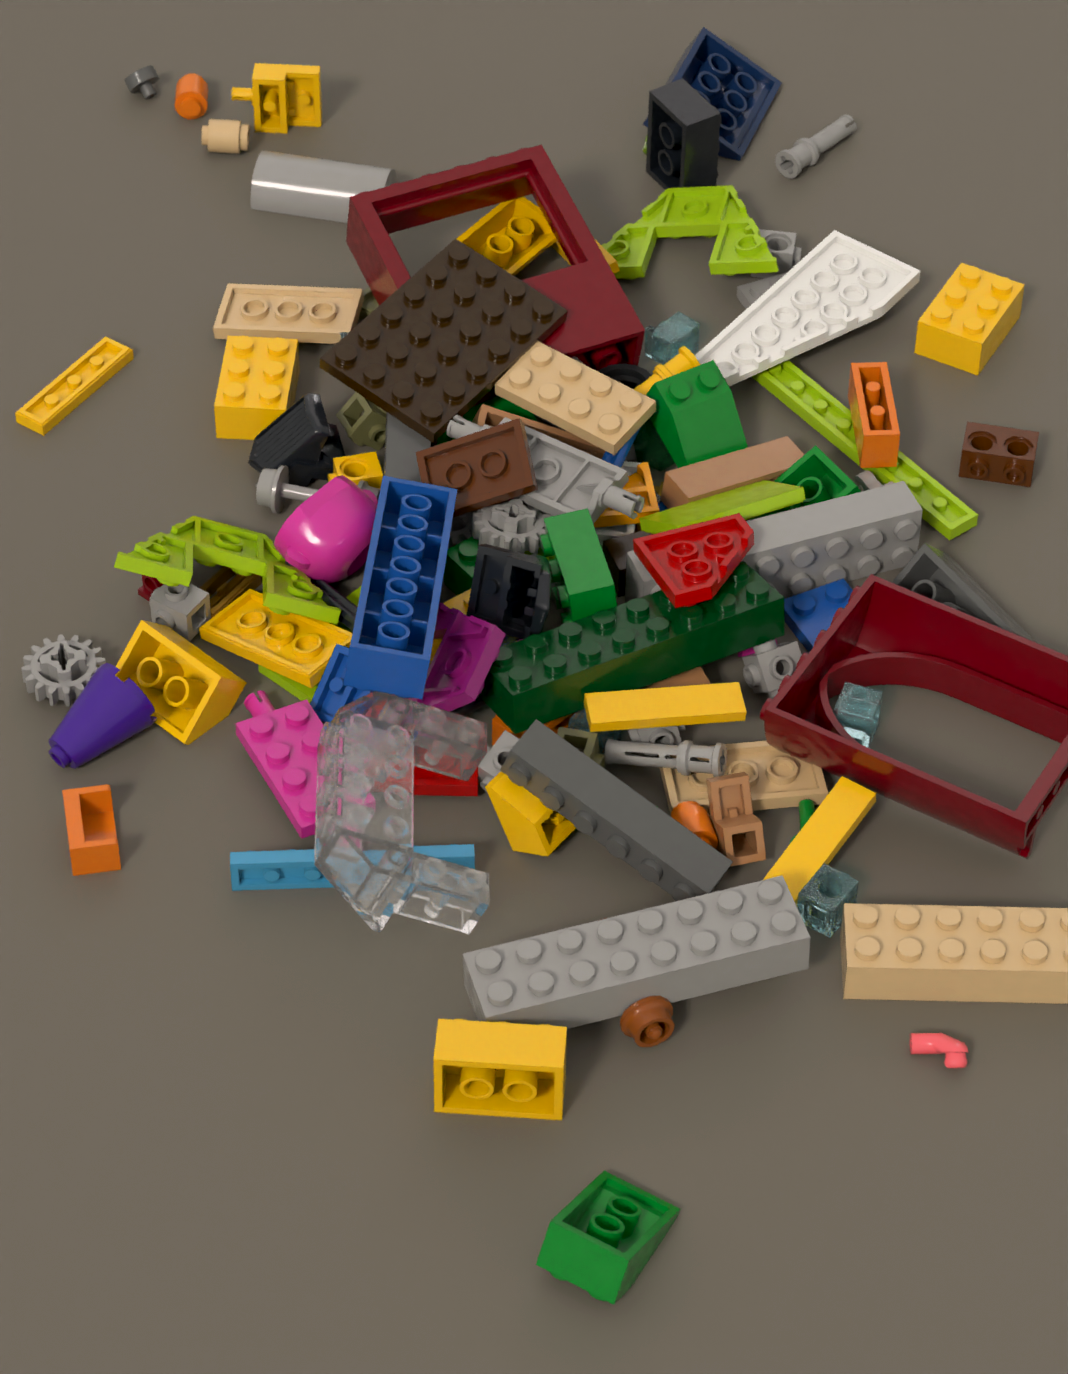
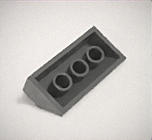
(943, 580)

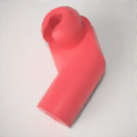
(940, 1043)

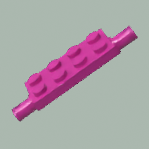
(285, 753)

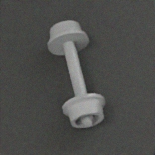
(274, 488)

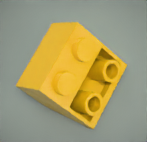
(525, 819)

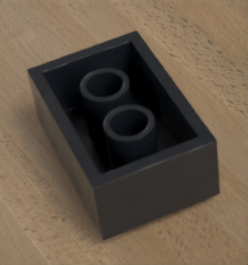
(682, 137)

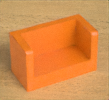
(91, 830)

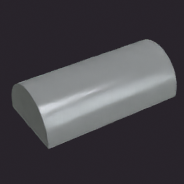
(312, 185)

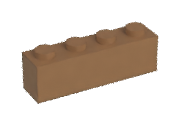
(729, 471)

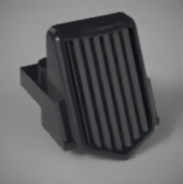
(300, 441)
(510, 590)

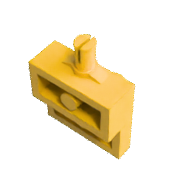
(283, 96)

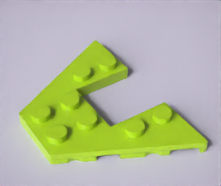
(694, 212)
(244, 551)

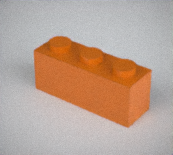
(873, 415)

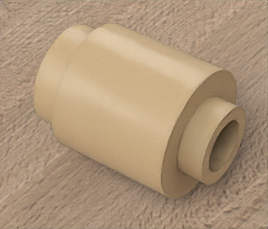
(225, 136)

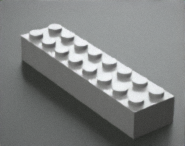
(822, 542)
(657, 951)

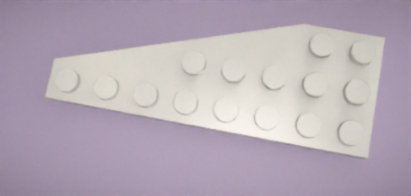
(817, 300)

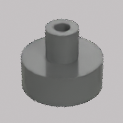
(142, 81)

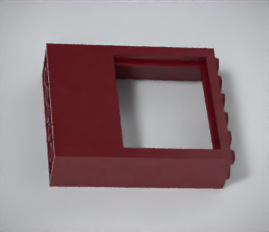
(599, 320)

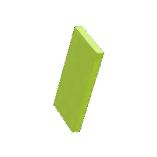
(747, 500)

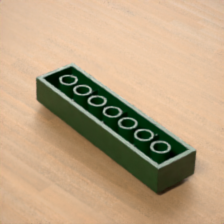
(629, 648)

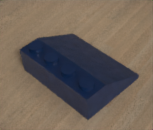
(731, 85)

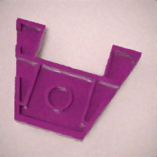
(461, 659)

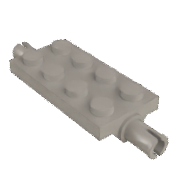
(567, 476)

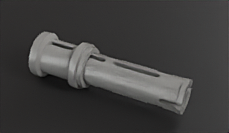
(807, 150)
(685, 761)

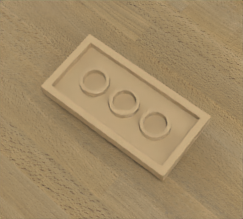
(288, 312)
(575, 397)
(774, 778)

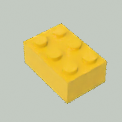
(969, 318)
(255, 384)
(500, 1069)

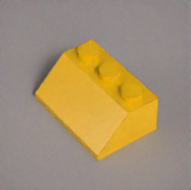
(510, 234)
(179, 680)

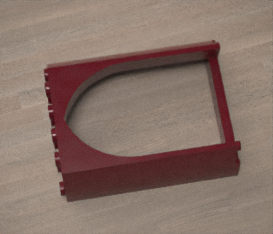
(914, 641)

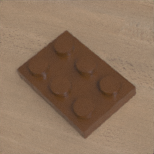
(481, 466)

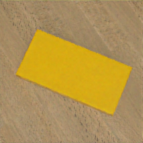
(282, 643)

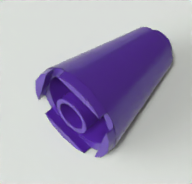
(100, 718)

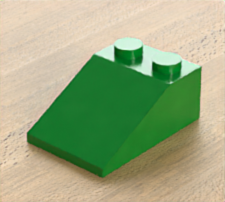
(696, 415)
(819, 477)
(606, 1237)

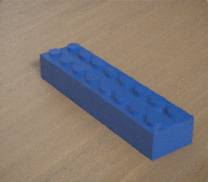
(401, 588)

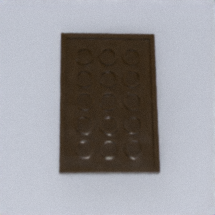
(443, 339)

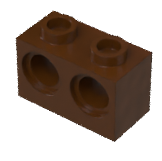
(998, 454)

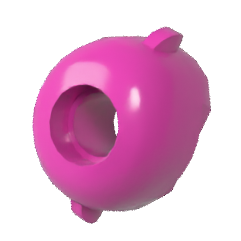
(329, 531)

